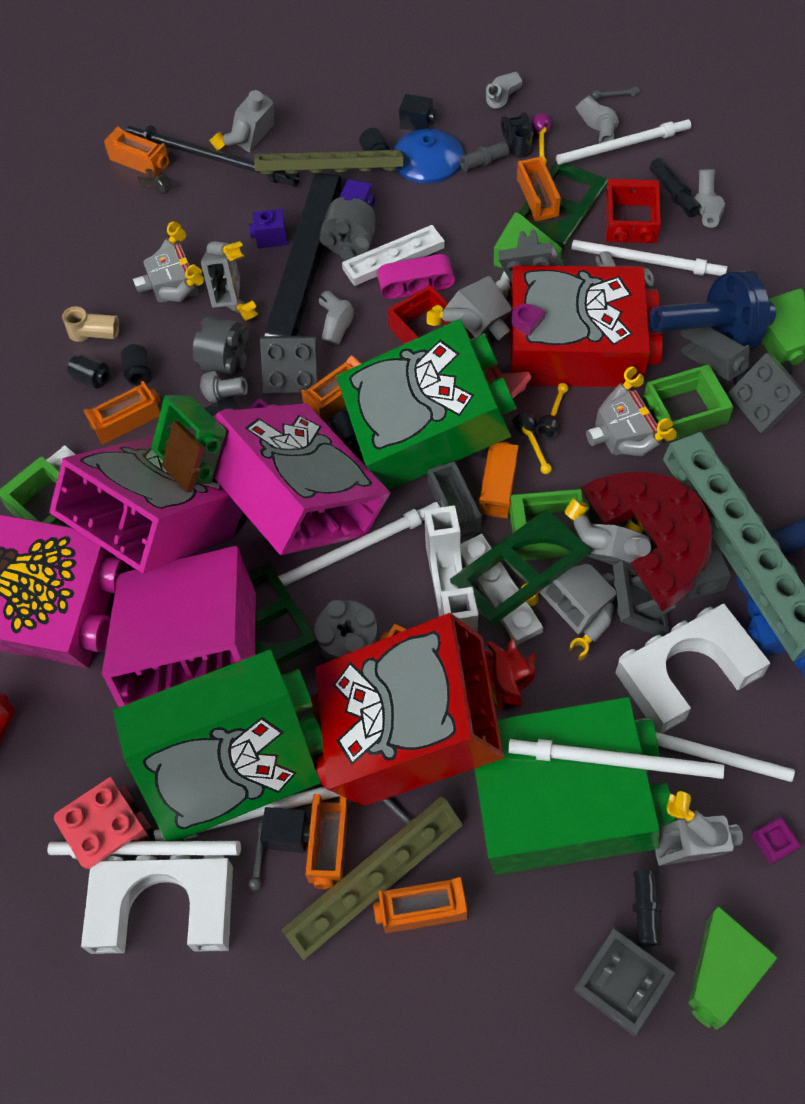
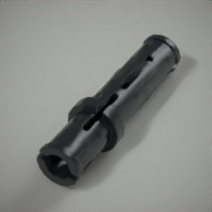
(679, 192)

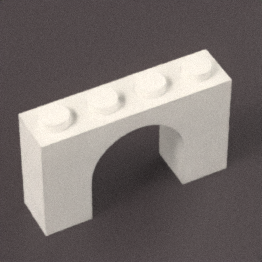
(444, 559)
(711, 633)
(117, 883)

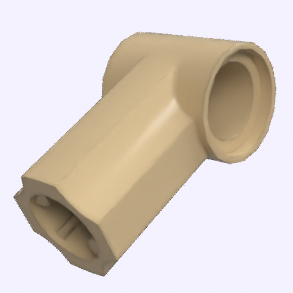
(85, 325)

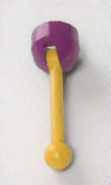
(541, 125)

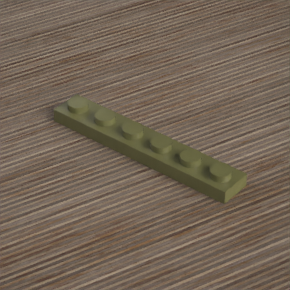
(318, 161)
(374, 874)

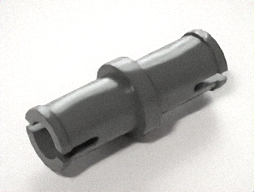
(484, 156)

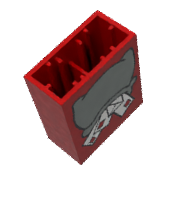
(590, 325)
(406, 712)

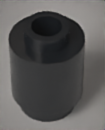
(373, 140)
(135, 364)
(88, 371)
(343, 428)

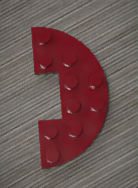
(669, 516)

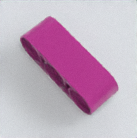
(412, 275)

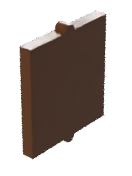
(183, 456)

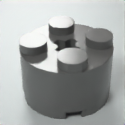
(348, 227)
(220, 346)
(344, 629)

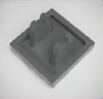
(528, 253)
(288, 363)
(766, 393)
(636, 604)
(624, 982)

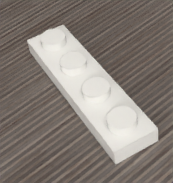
(405, 248)
(498, 587)

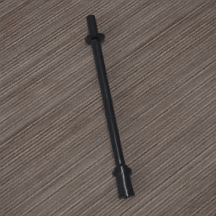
(151, 135)

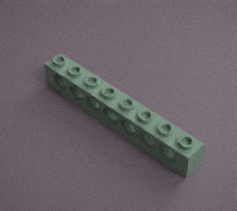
(762, 584)

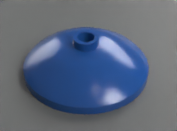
(429, 155)

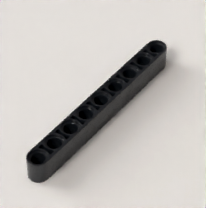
(303, 258)

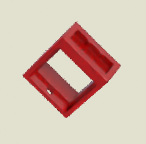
(645, 194)
(410, 309)

